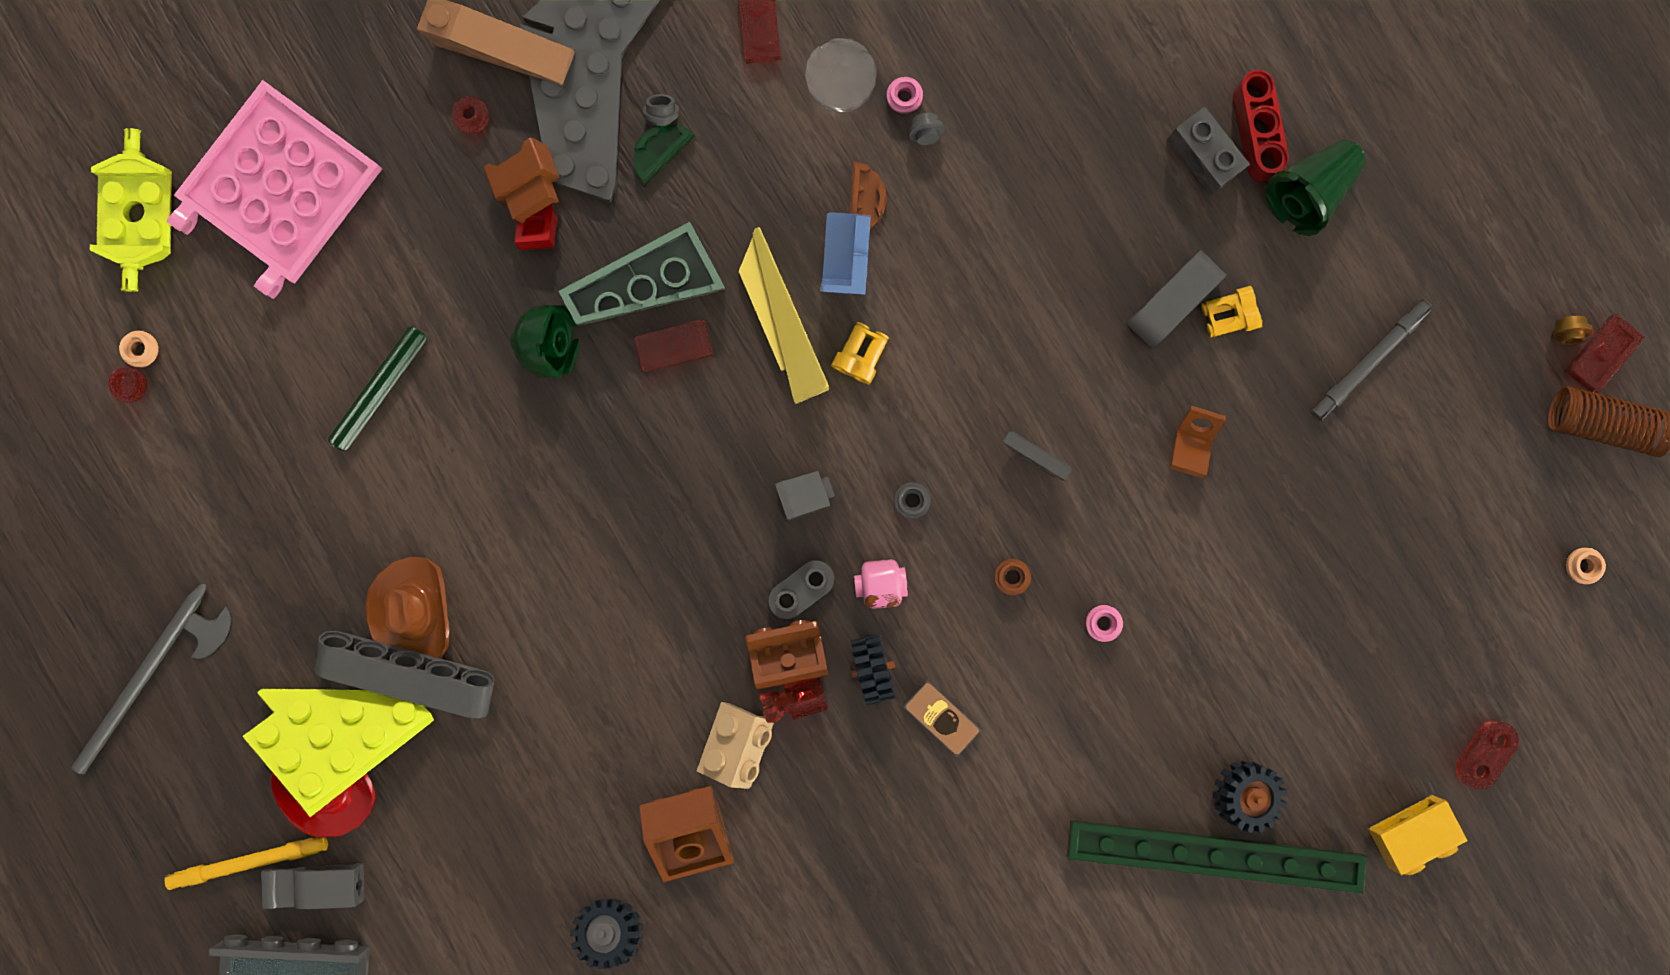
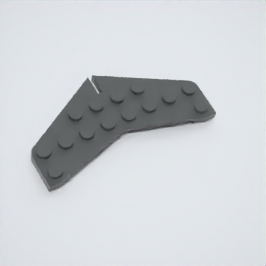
(583, 114)

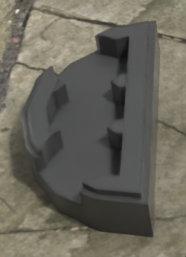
(1037, 456)

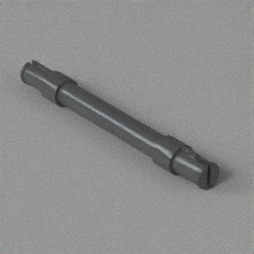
(1402, 328)

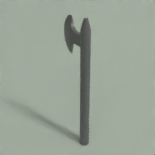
(210, 637)

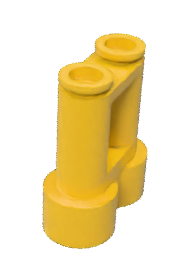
(1245, 310)
(854, 365)

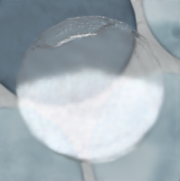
(841, 75)

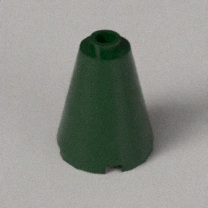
(1315, 186)

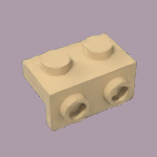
(735, 747)

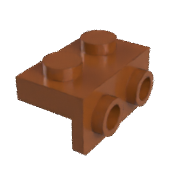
(786, 654)

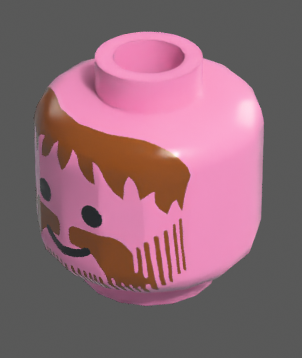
(881, 584)

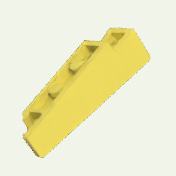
(781, 321)

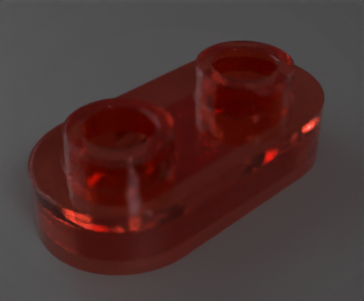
(1485, 751)

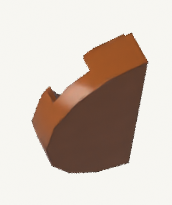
(867, 193)

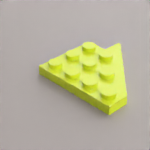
(330, 738)

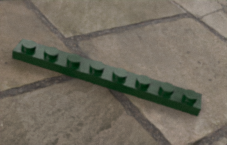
(1216, 856)

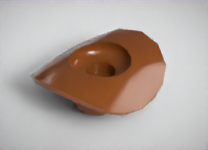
(409, 607)

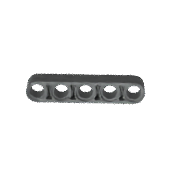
(404, 674)

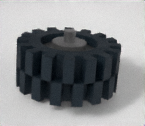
(606, 933)

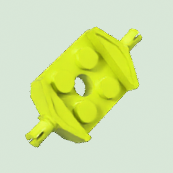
(122, 184)

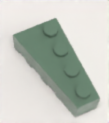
(649, 277)

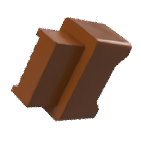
(525, 180)

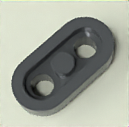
(801, 589)

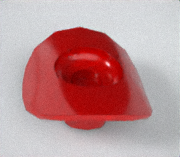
(334, 819)

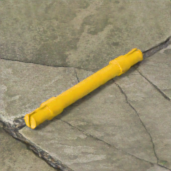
(202, 873)

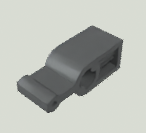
(314, 886)

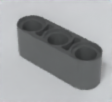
(1176, 299)

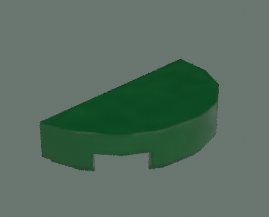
(658, 148)

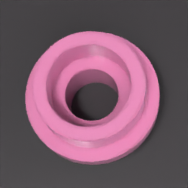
(904, 84)
(1114, 628)

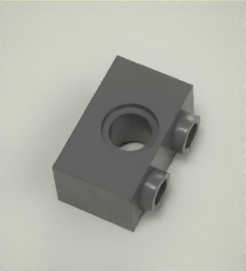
(1207, 151)

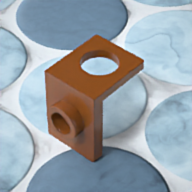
(1194, 443)

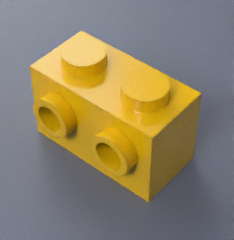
(1418, 835)

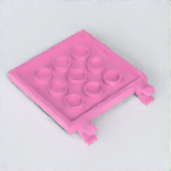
(275, 185)

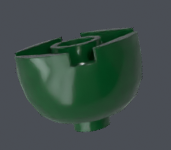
(545, 341)

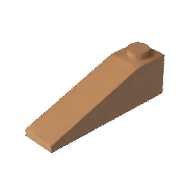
(494, 41)

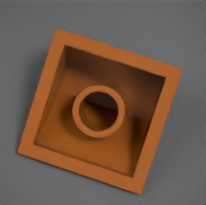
(685, 834)

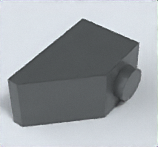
(804, 495)

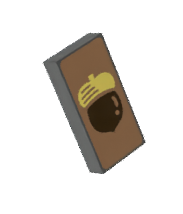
(942, 718)

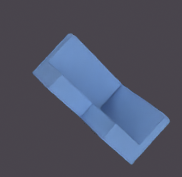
(846, 253)

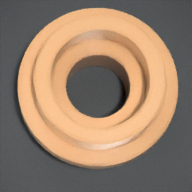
(129, 345)
(1595, 563)

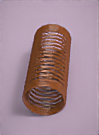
(1615, 425)

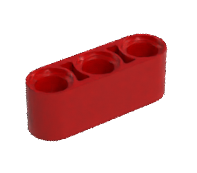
(1266, 110)

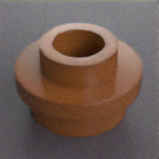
(1023, 580)

